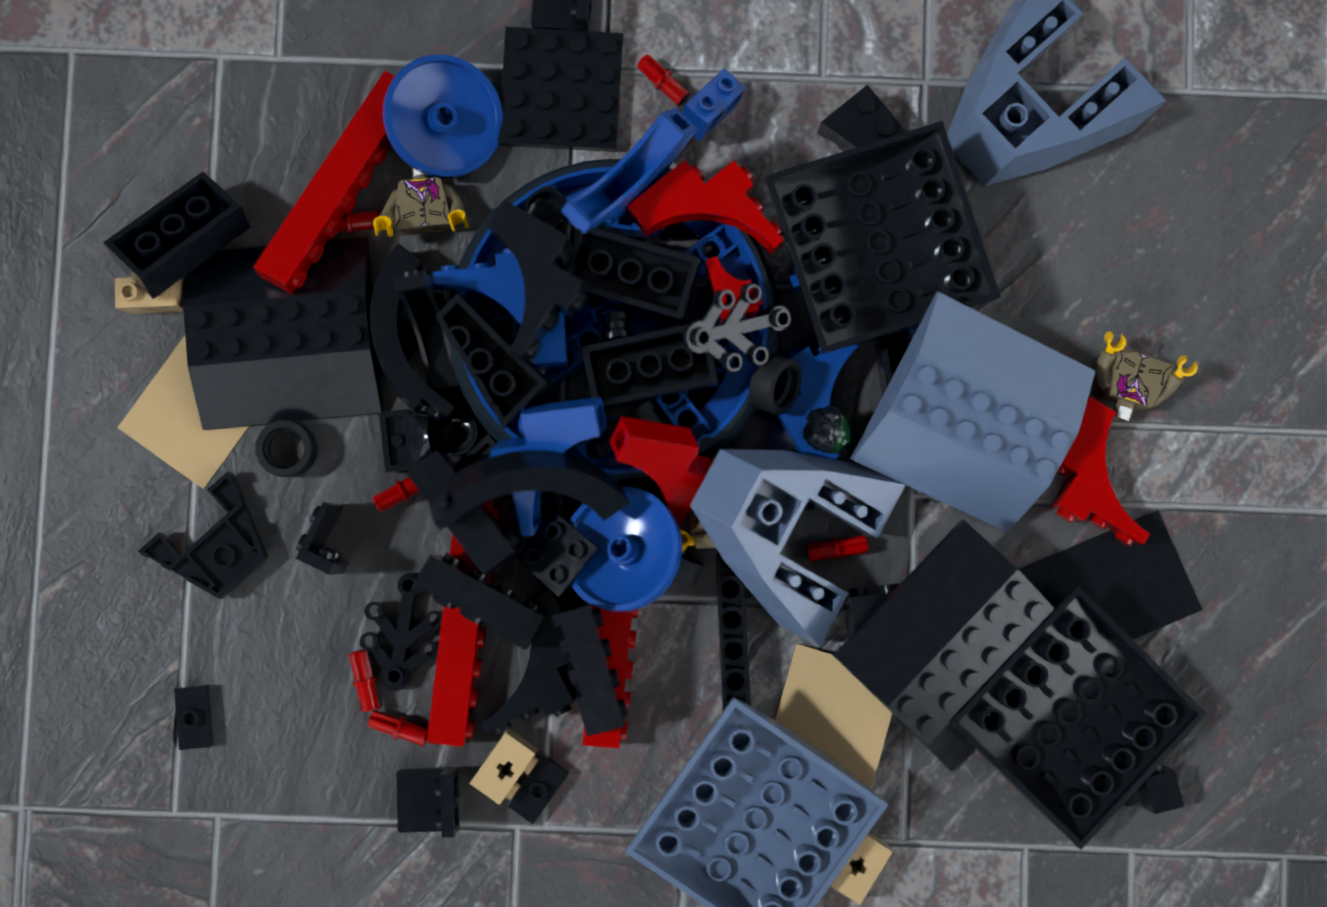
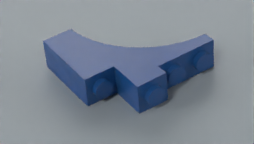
(633, 174)
(506, 288)
(815, 392)
(553, 429)

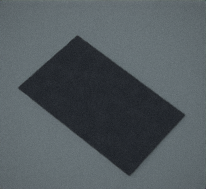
(1133, 584)

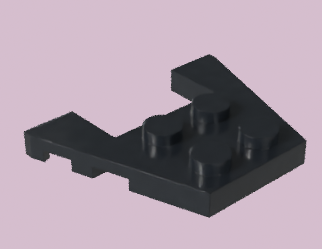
(223, 553)

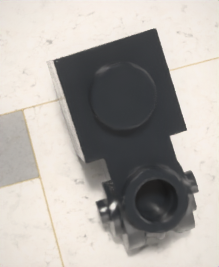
(1159, 792)

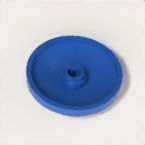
(442, 116)
(634, 556)

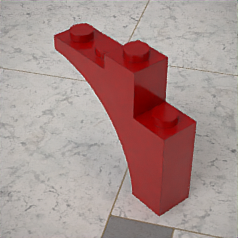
(722, 199)
(667, 456)
(1088, 485)

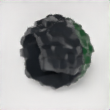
(827, 430)

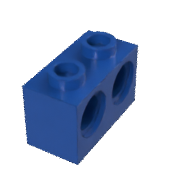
(713, 103)

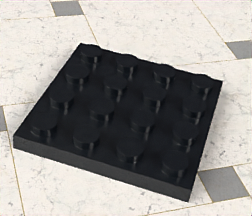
(561, 89)

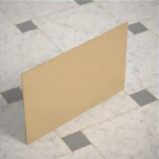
(170, 425)
(834, 712)

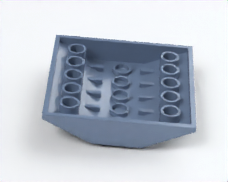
(976, 414)
(756, 817)

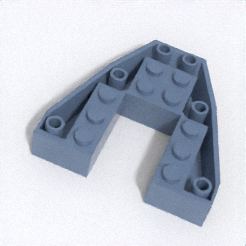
(1010, 130)
(752, 507)

